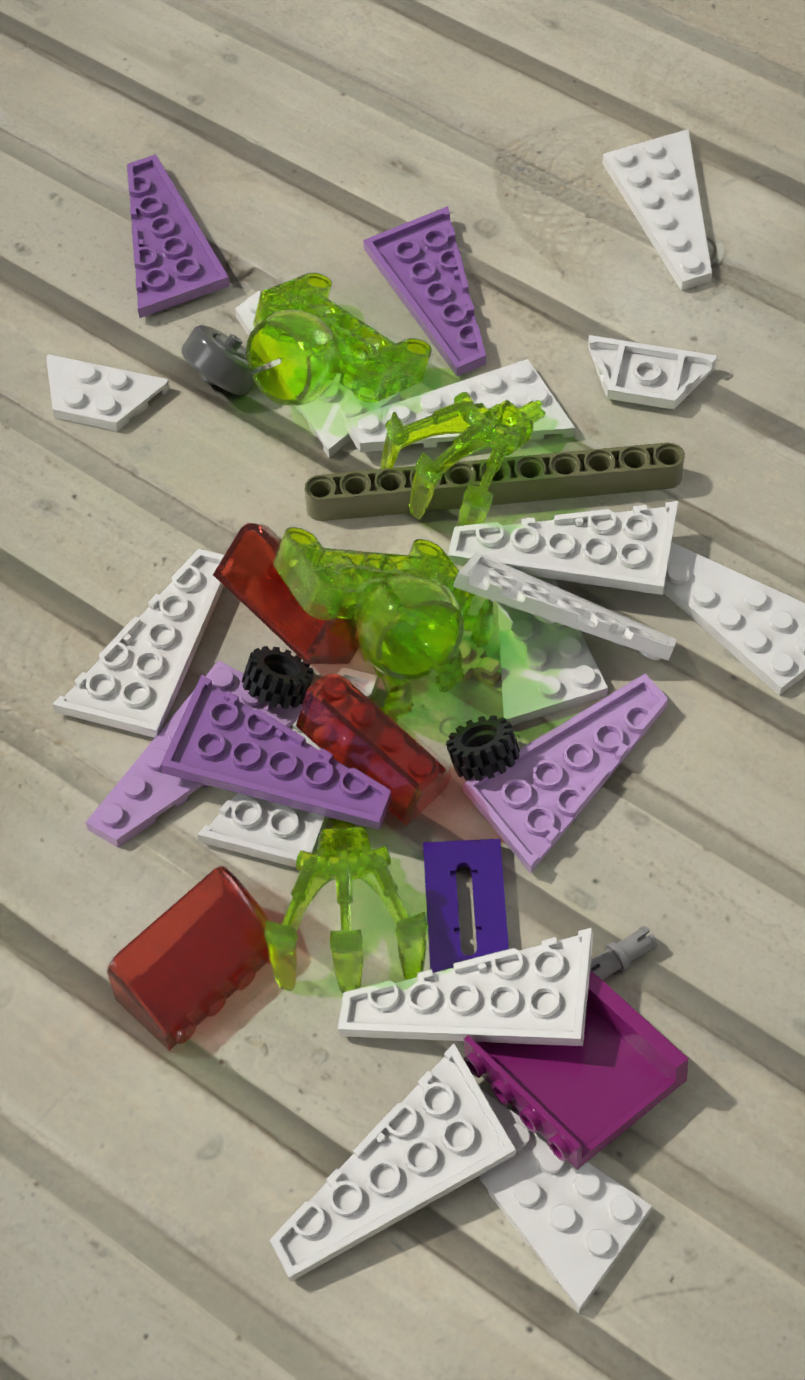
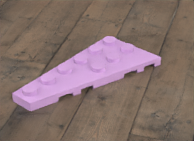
(564, 770)
(146, 790)

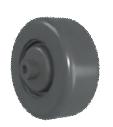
(219, 359)

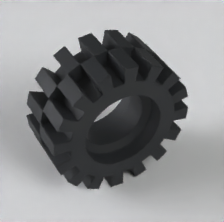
(277, 677)
(483, 748)

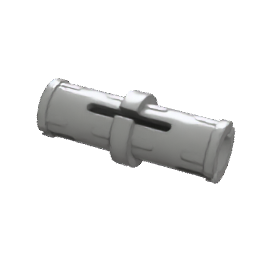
(620, 955)

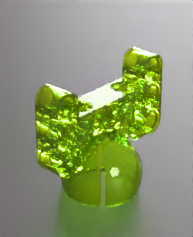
(323, 339)
(395, 597)

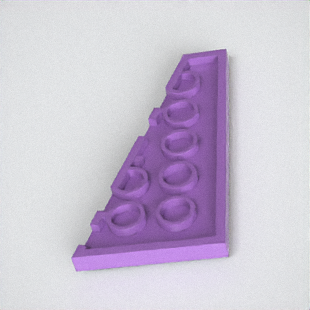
(168, 245)
(430, 280)
(259, 757)

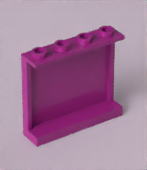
(586, 1092)

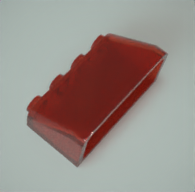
(252, 578)
(373, 740)
(191, 958)

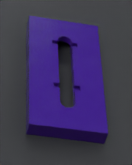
(440, 868)

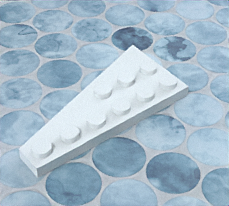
(742, 614)
(149, 658)
(269, 828)

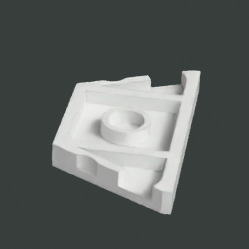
(648, 372)
(99, 393)

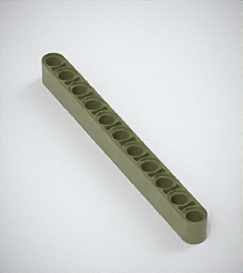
(517, 481)

